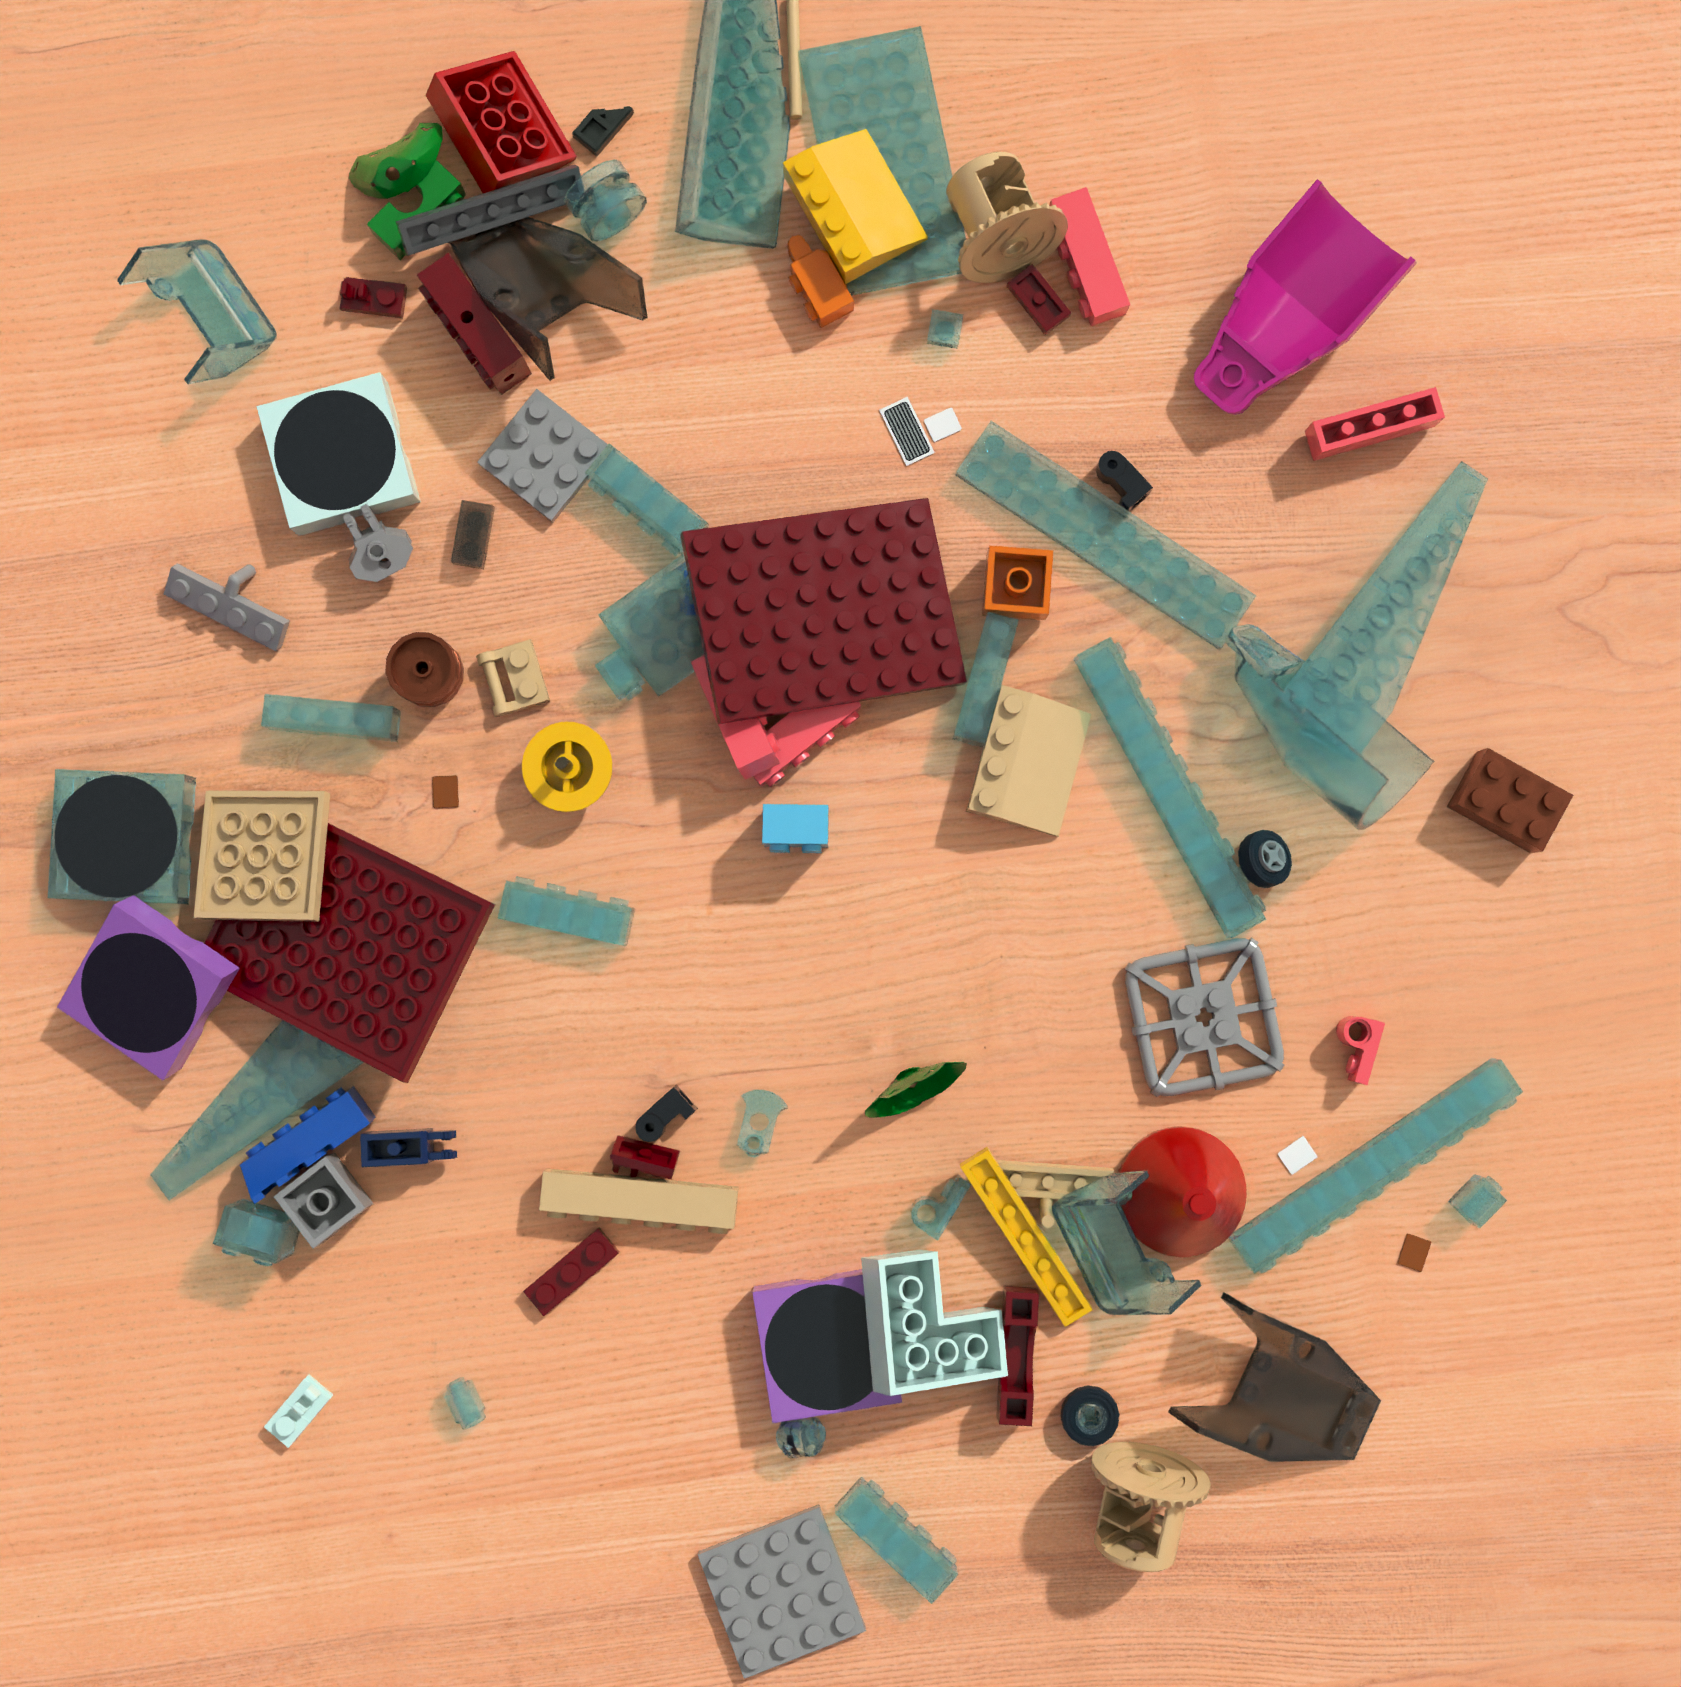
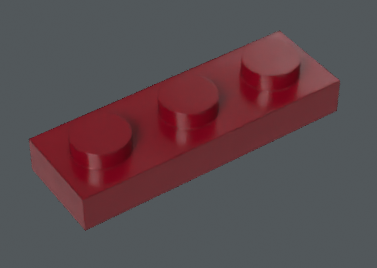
(571, 1271)

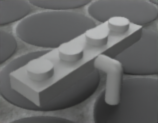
(227, 605)

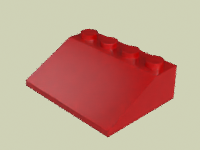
(498, 121)

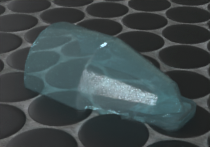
(1352, 783)

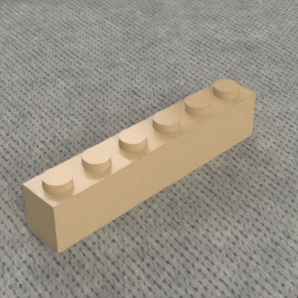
(639, 1199)

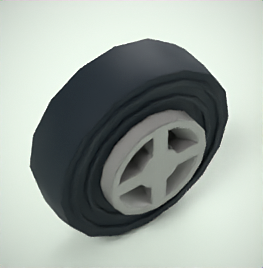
(1265, 858)

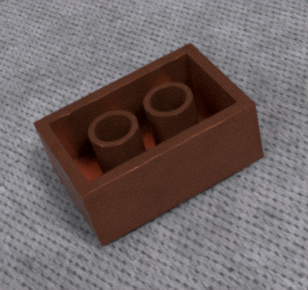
(1510, 801)

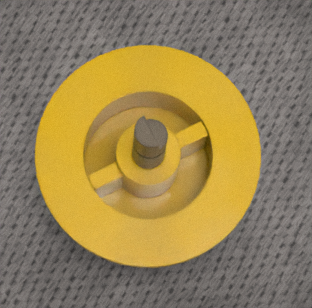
(567, 766)

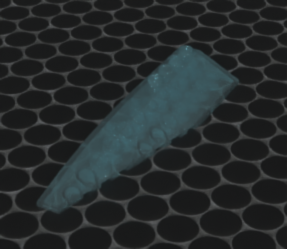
(735, 128)

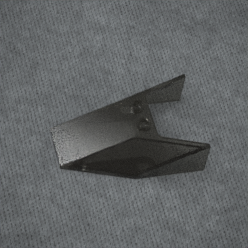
(539, 273)
(1292, 1398)

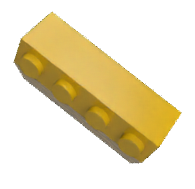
(853, 203)

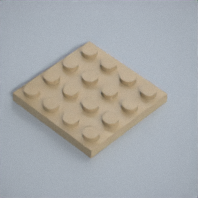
(262, 855)

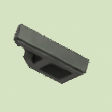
(601, 127)

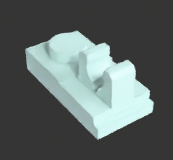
(298, 1411)

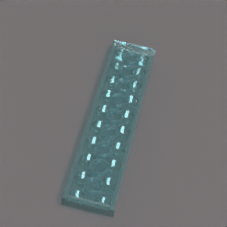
(1105, 535)

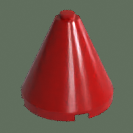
(1190, 1194)

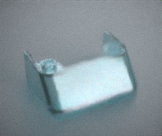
(213, 298)
(1110, 1254)

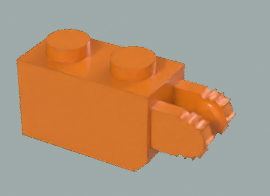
(818, 282)

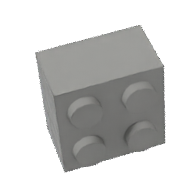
(323, 1200)

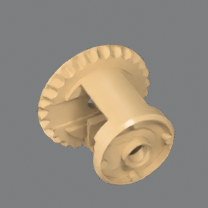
(1001, 219)
(1134, 1481)

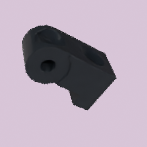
(1124, 478)
(654, 1120)

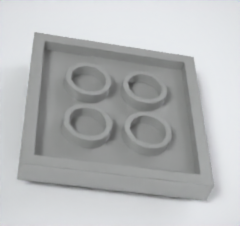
(543, 455)

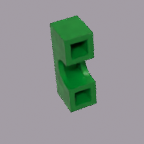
(438, 190)

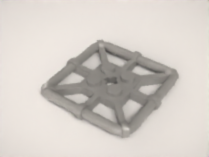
(1222, 1028)

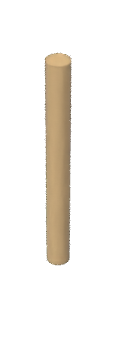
(794, 64)

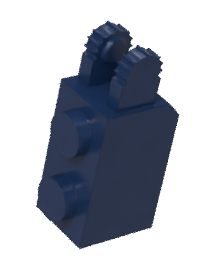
(403, 1147)

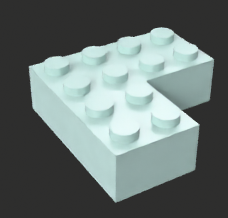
(911, 1337)

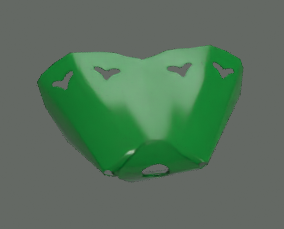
(420, 147)
(901, 1098)

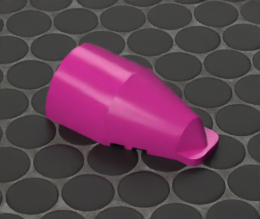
(1298, 300)

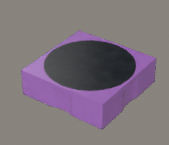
(147, 987)
(816, 1347)

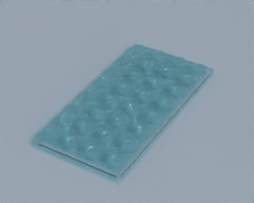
(889, 90)

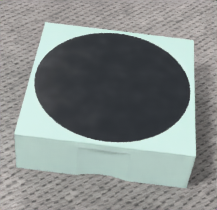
(338, 453)

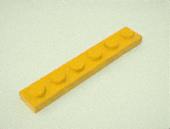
(1026, 1236)

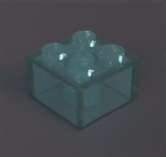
(256, 1232)

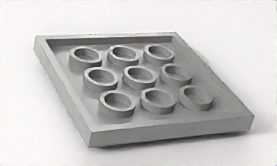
(781, 1591)

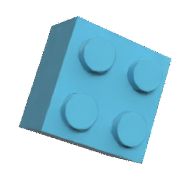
(795, 827)

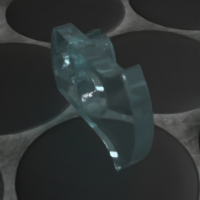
(763, 1103)

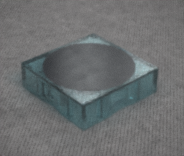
(121, 836)

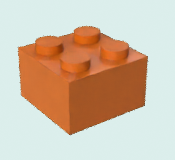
(1018, 582)

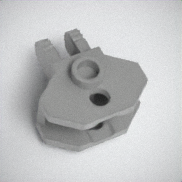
(376, 544)

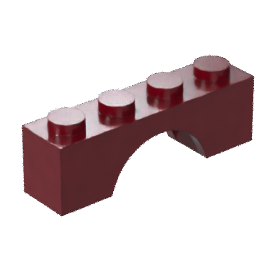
(1020, 1325)

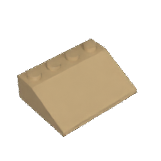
(1029, 761)

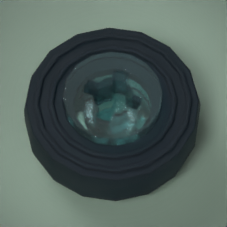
(1081, 1406)

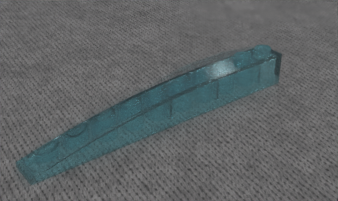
(1369, 650)
(269, 1087)

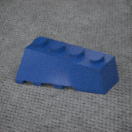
(305, 1142)

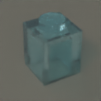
(621, 675)
(1478, 1200)

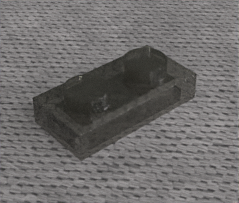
(472, 534)

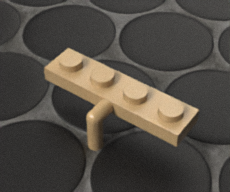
(1049, 1182)

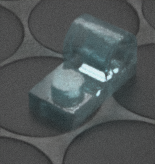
(954, 1193)

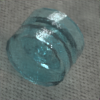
(605, 200)

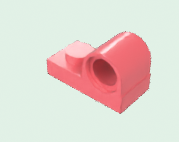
(1361, 1064)

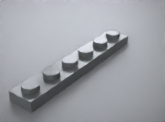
(486, 210)

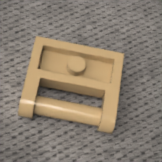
(523, 674)

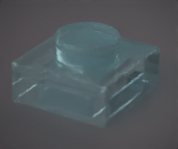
(945, 329)

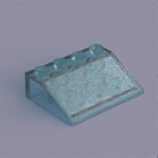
(658, 627)

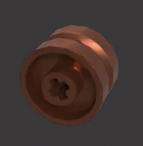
(410, 656)

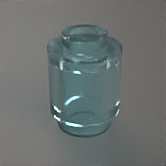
(464, 1403)

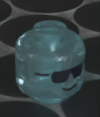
(801, 1437)

